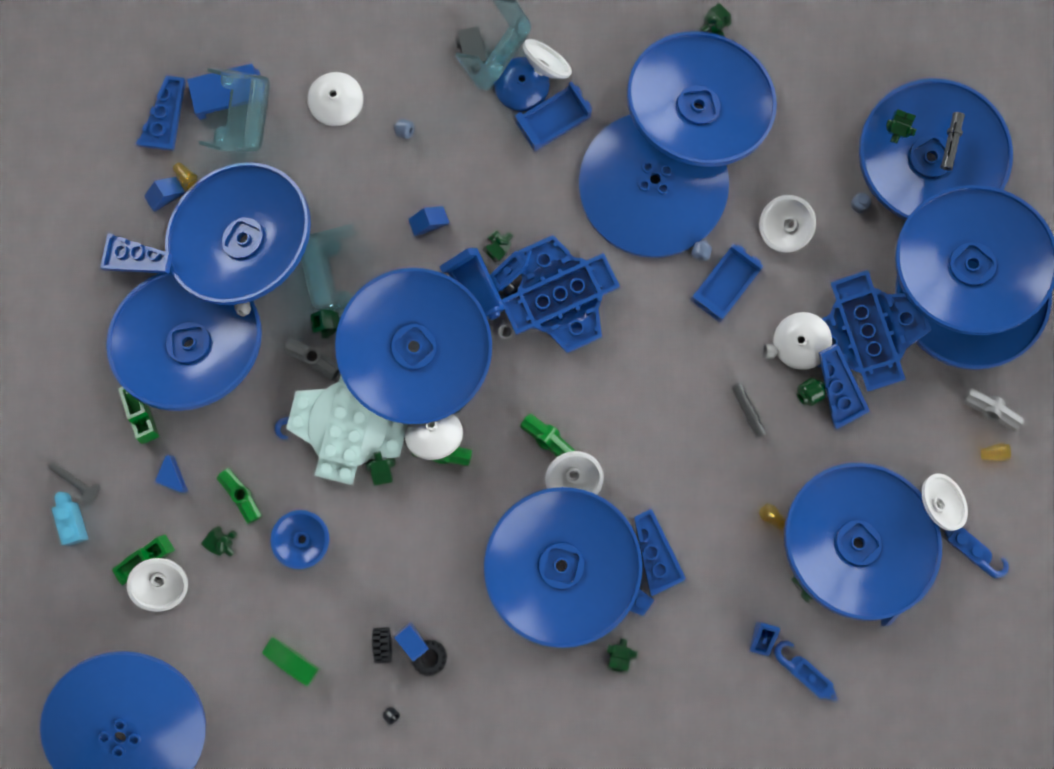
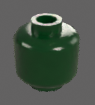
(811, 392)

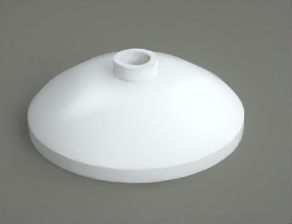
(546, 60)
(337, 109)
(776, 220)
(805, 354)
(435, 441)
(587, 470)
(944, 502)
(154, 593)

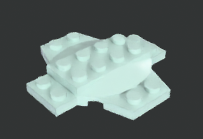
(342, 431)

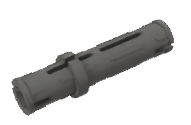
(954, 134)
(747, 406)

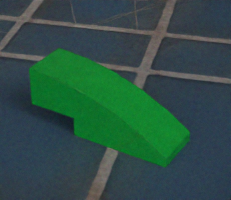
(140, 417)
(157, 548)
(290, 661)

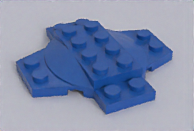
(561, 295)
(873, 329)

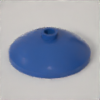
(525, 94)
(286, 538)

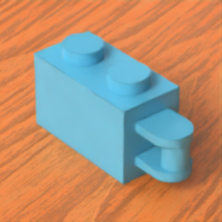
(68, 520)

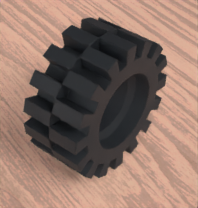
(382, 645)
(440, 663)

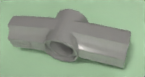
(993, 409)

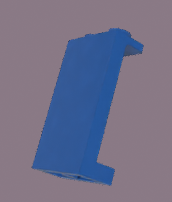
(209, 94)
(554, 117)
(472, 273)
(727, 282)

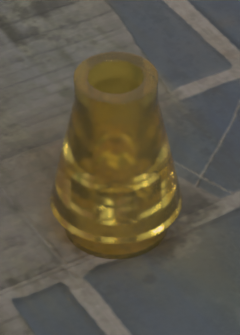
(184, 175)
(997, 452)
(771, 515)

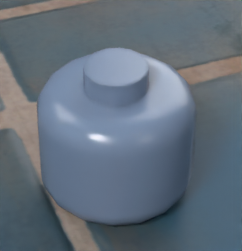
(404, 128)
(861, 202)
(701, 251)

